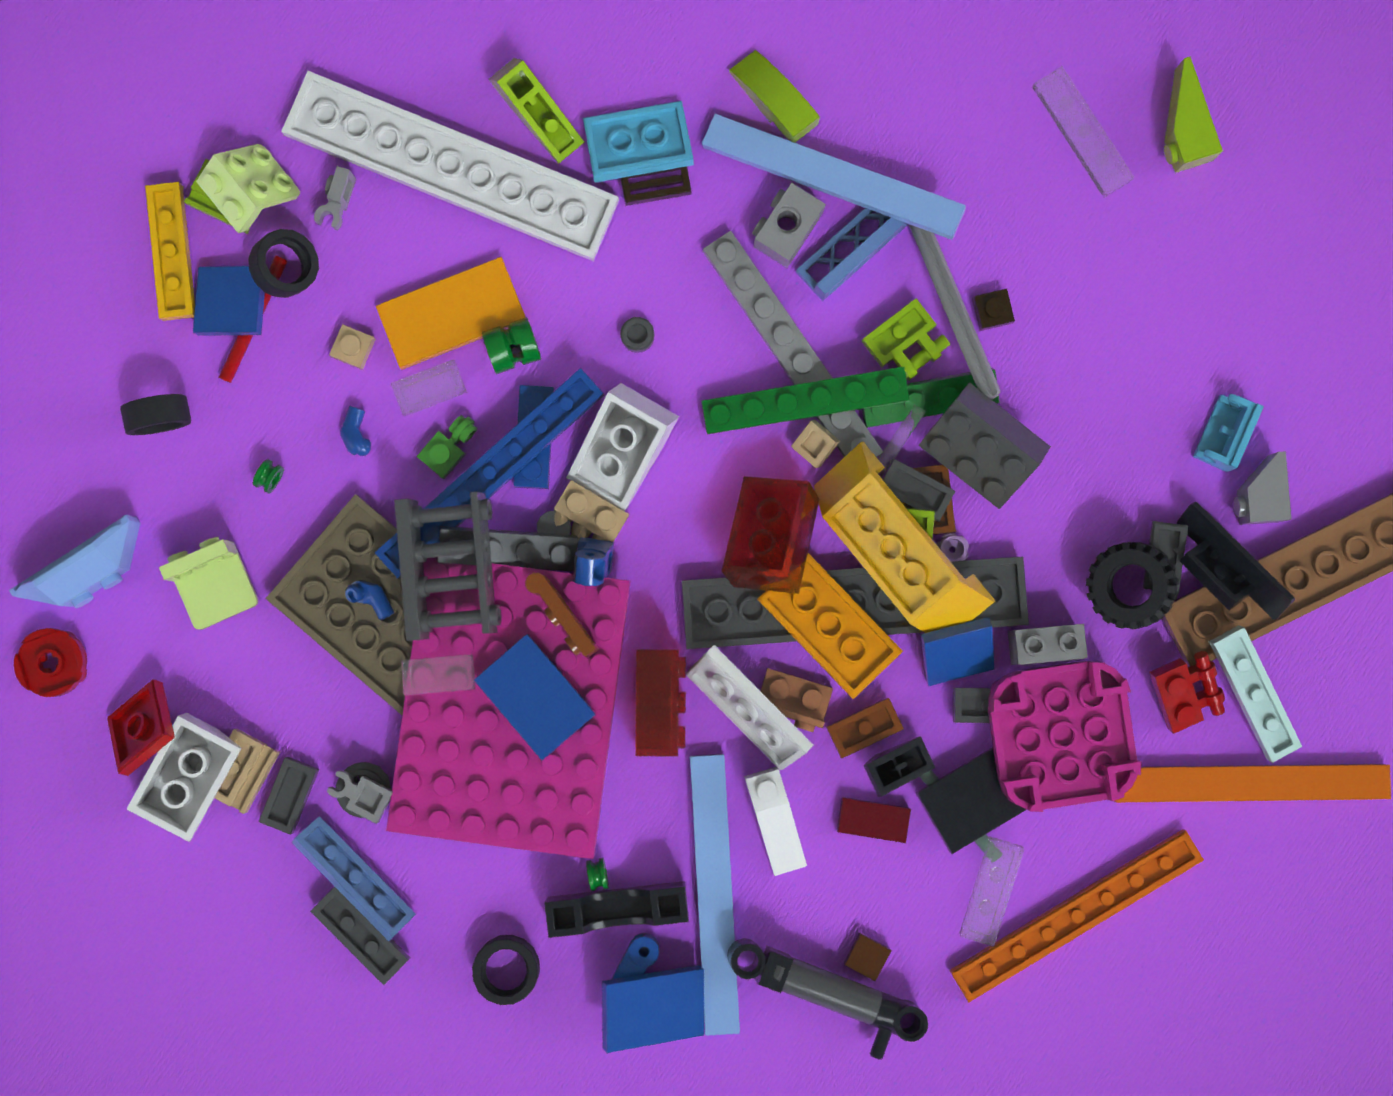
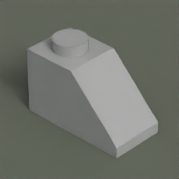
(1265, 493)

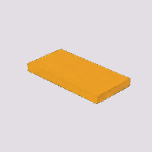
(450, 313)
(833, 629)

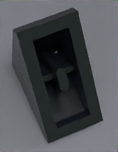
(898, 766)

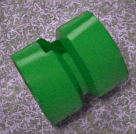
(499, 343)

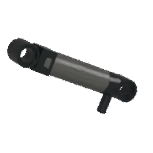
(789, 975)

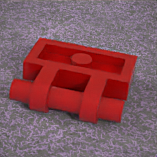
(1177, 695)

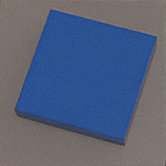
(227, 302)
(958, 651)

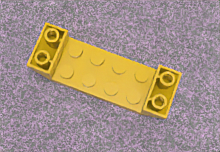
(895, 546)

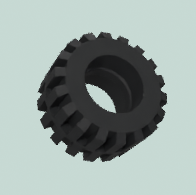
(1101, 585)

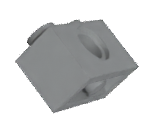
(783, 244)
(1047, 644)

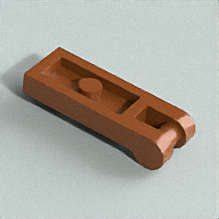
(560, 613)

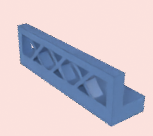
(854, 261)

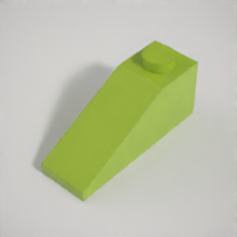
(536, 109)
(1189, 129)

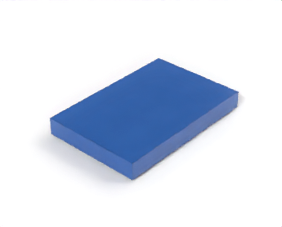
(535, 697)
(652, 1008)

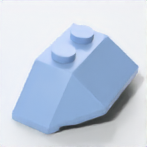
(85, 568)

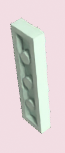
(1255, 693)

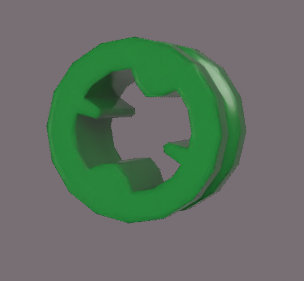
(268, 476)
(597, 874)

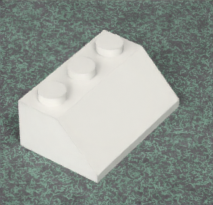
(185, 777)

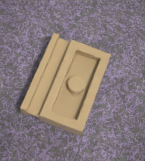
(247, 771)

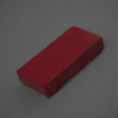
(873, 820)

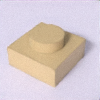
(352, 347)
(815, 443)

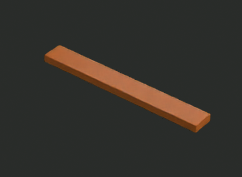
(1260, 783)
(1076, 915)

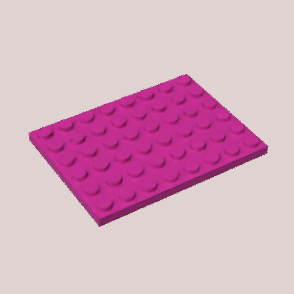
(464, 764)

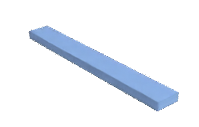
(834, 176)
(714, 893)

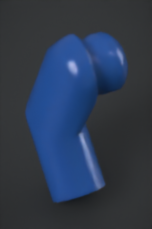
(370, 594)

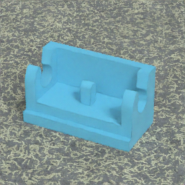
(1228, 432)

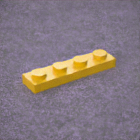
(170, 251)

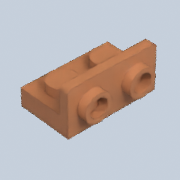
(797, 698)

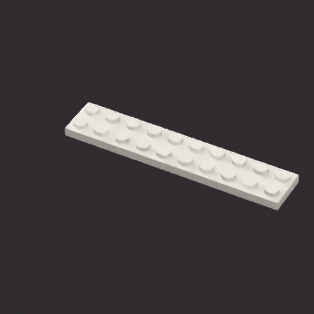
(450, 165)

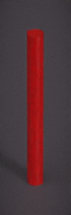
(243, 341)

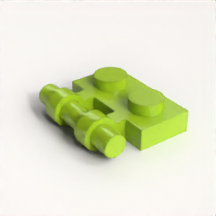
(901, 332)

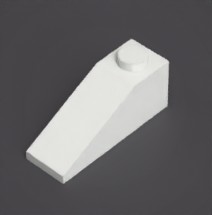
(775, 821)

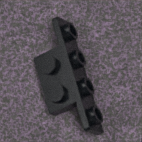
(1228, 567)

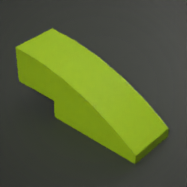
(775, 96)

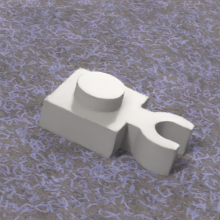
(366, 798)

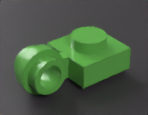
(442, 453)

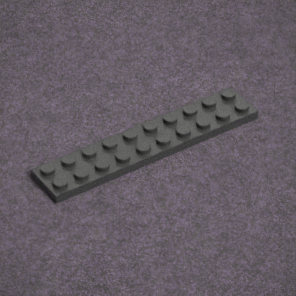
(734, 617)

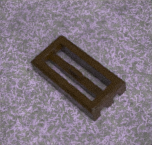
(657, 194)

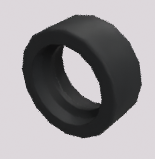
(306, 255)
(155, 414)
(494, 994)

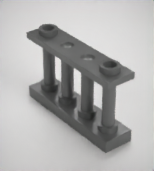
(415, 552)

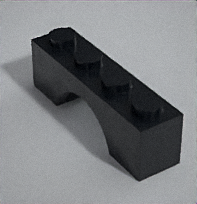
(616, 907)

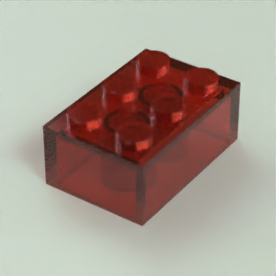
(771, 534)
(659, 702)

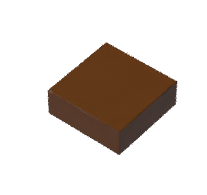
(867, 956)

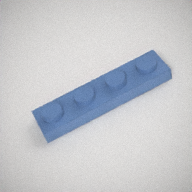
(353, 878)

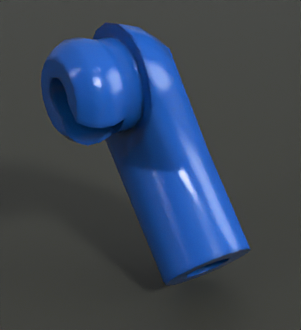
(351, 434)

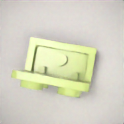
(245, 183)
(211, 582)

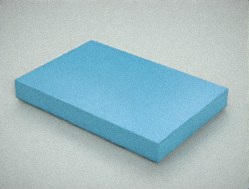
(638, 141)

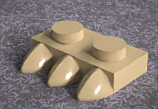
(588, 514)

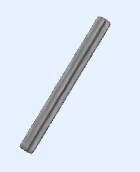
(956, 312)

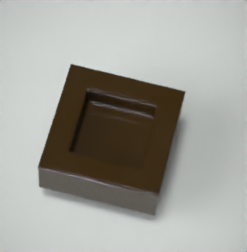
(993, 309)

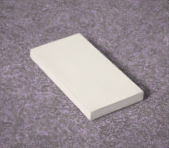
(748, 708)

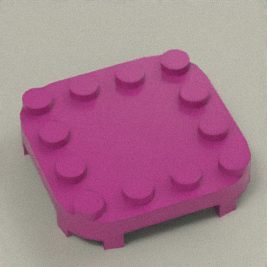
(1063, 735)

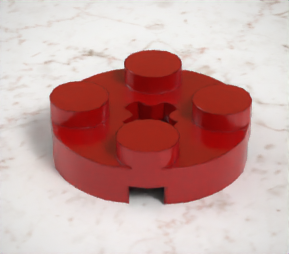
(69, 670)

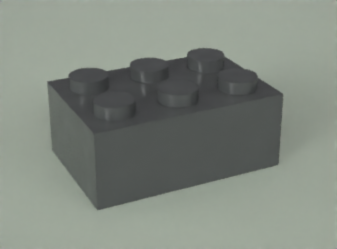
(985, 446)

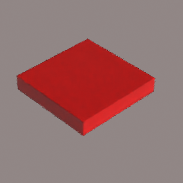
(140, 727)

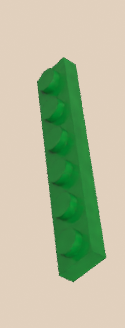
(806, 400)

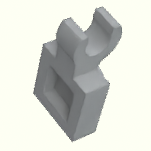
(338, 192)

